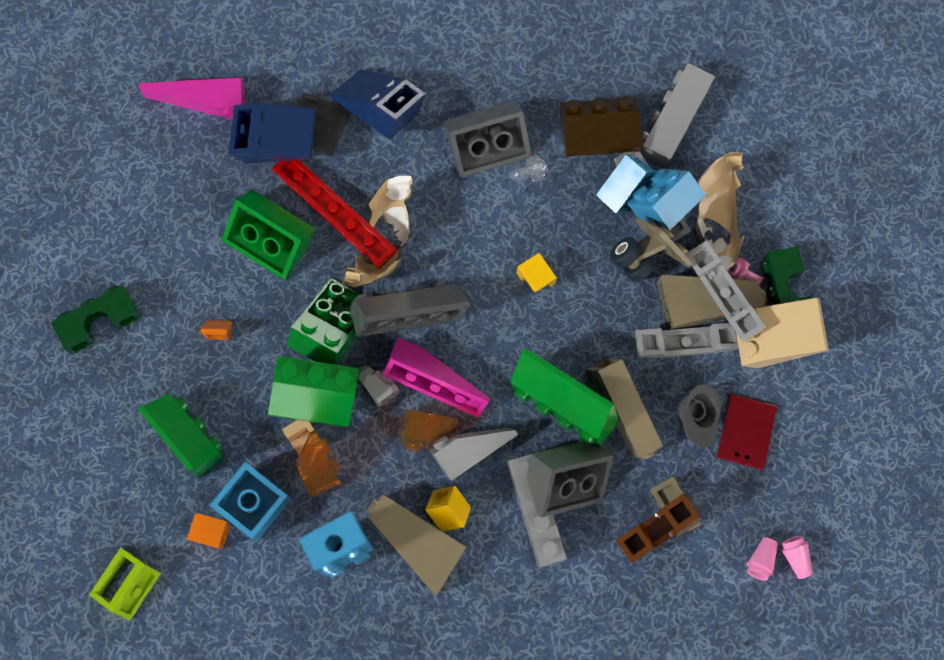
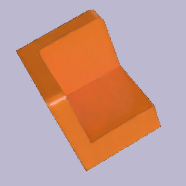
(209, 531)

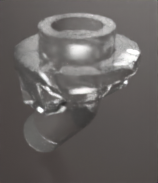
(535, 168)

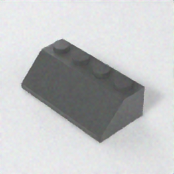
(407, 309)

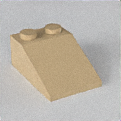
(790, 333)

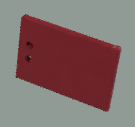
(746, 431)

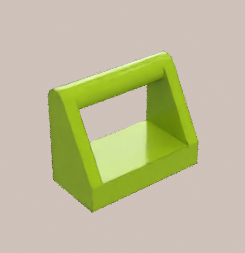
(132, 590)

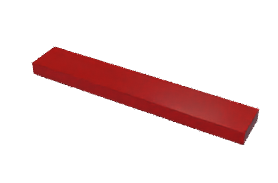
(335, 211)

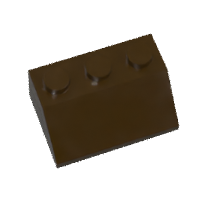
(600, 126)

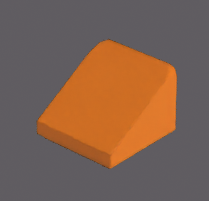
(217, 329)

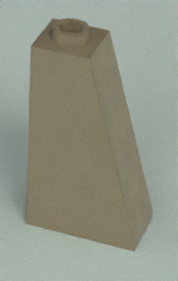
(690, 304)
(634, 423)
(419, 543)

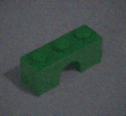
(779, 268)
(75, 325)

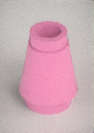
(798, 556)
(763, 559)

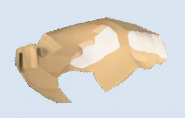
(391, 204)
(719, 204)

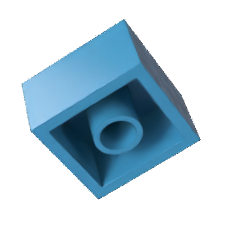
(666, 197)
(250, 502)

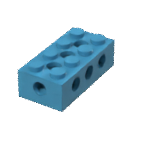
(322, 544)

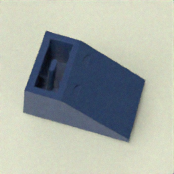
(380, 100)
(271, 133)

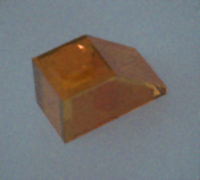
(423, 429)

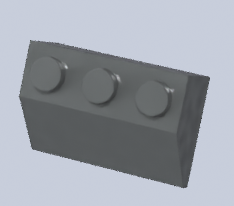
(488, 138)
(568, 477)

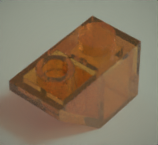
(316, 467)

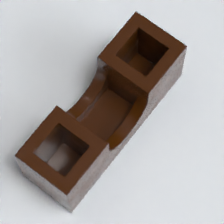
(659, 527)

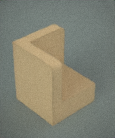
(298, 433)

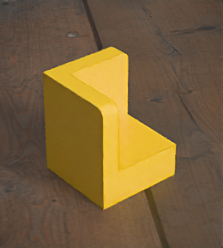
(536, 273)
(448, 508)

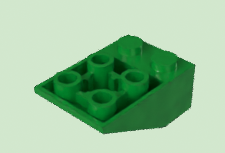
(326, 325)

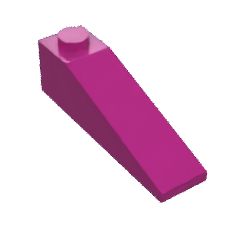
(207, 96)
(425, 373)

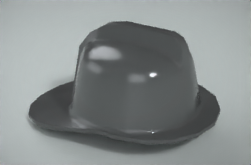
(700, 415)

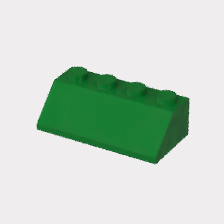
(563, 398)

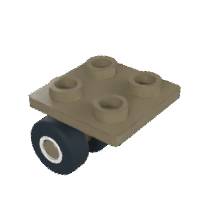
(637, 257)

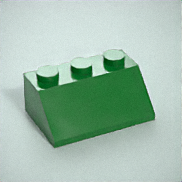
(267, 234)
(313, 391)
(183, 433)

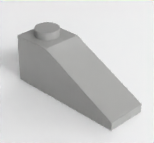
(465, 450)

